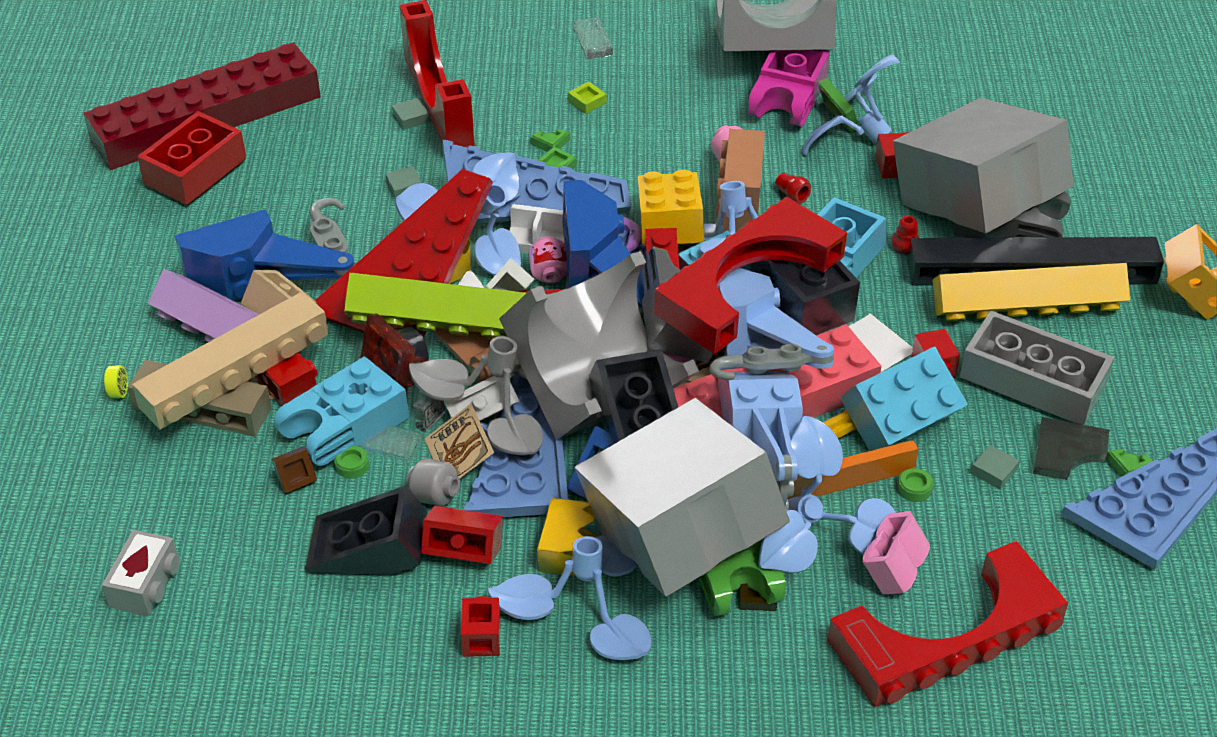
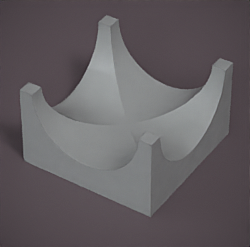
(777, 26)
(570, 330)

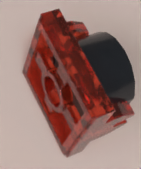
(393, 349)

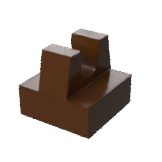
(294, 469)

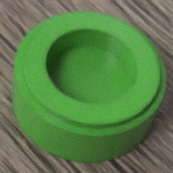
(352, 462)
(915, 485)

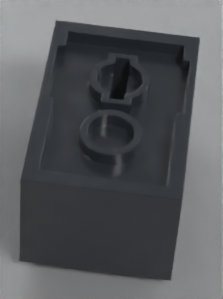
(813, 297)

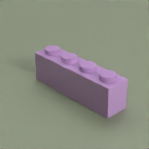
(197, 306)

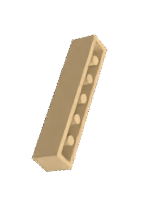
(230, 360)

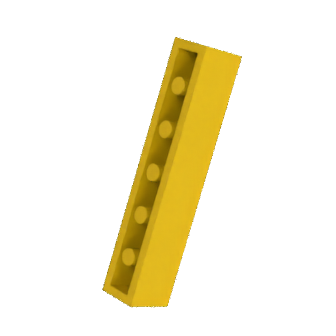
(1031, 290)

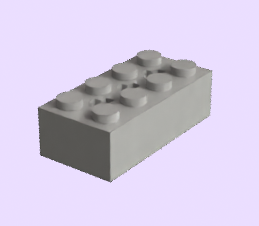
(1036, 367)

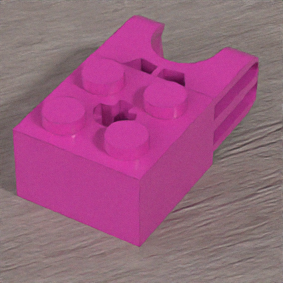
(789, 83)

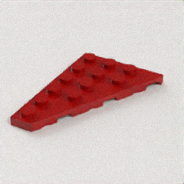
(422, 246)

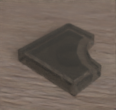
(1067, 445)

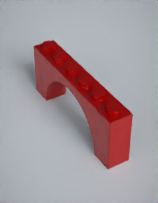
(446, 102)
(783, 232)
(894, 663)

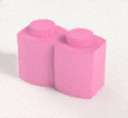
(896, 553)

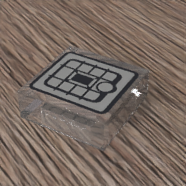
(428, 412)

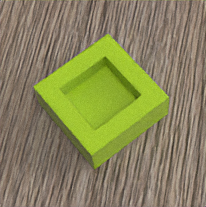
(587, 97)

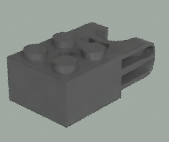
(1034, 222)
(659, 333)

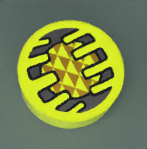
(116, 381)

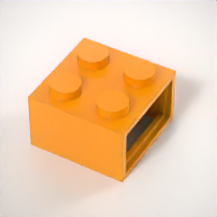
(1188, 270)

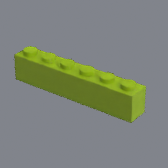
(428, 304)

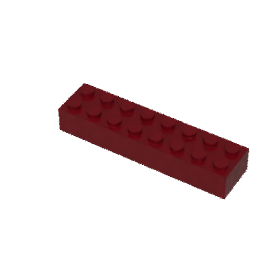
(229, 93)

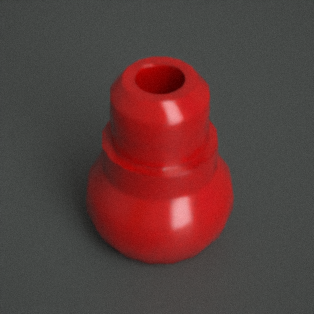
(793, 187)
(905, 231)

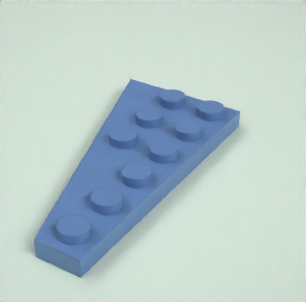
(538, 183)
(521, 483)
(1153, 504)

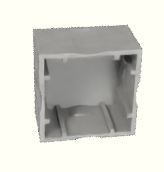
(984, 164)
(683, 495)

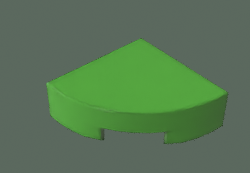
(549, 140)
(1126, 462)

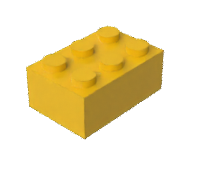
(672, 203)

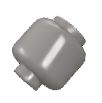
(433, 482)

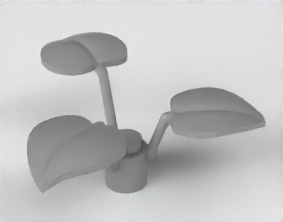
(446, 381)

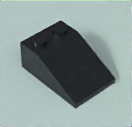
(632, 391)
(369, 536)

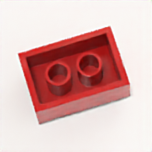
(192, 157)

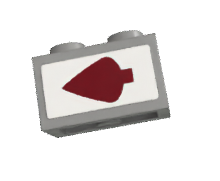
(141, 573)

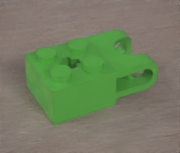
(740, 569)

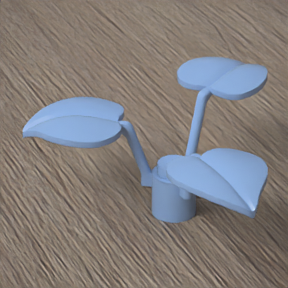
(872, 121)
(733, 203)
(496, 247)
(793, 545)
(531, 598)

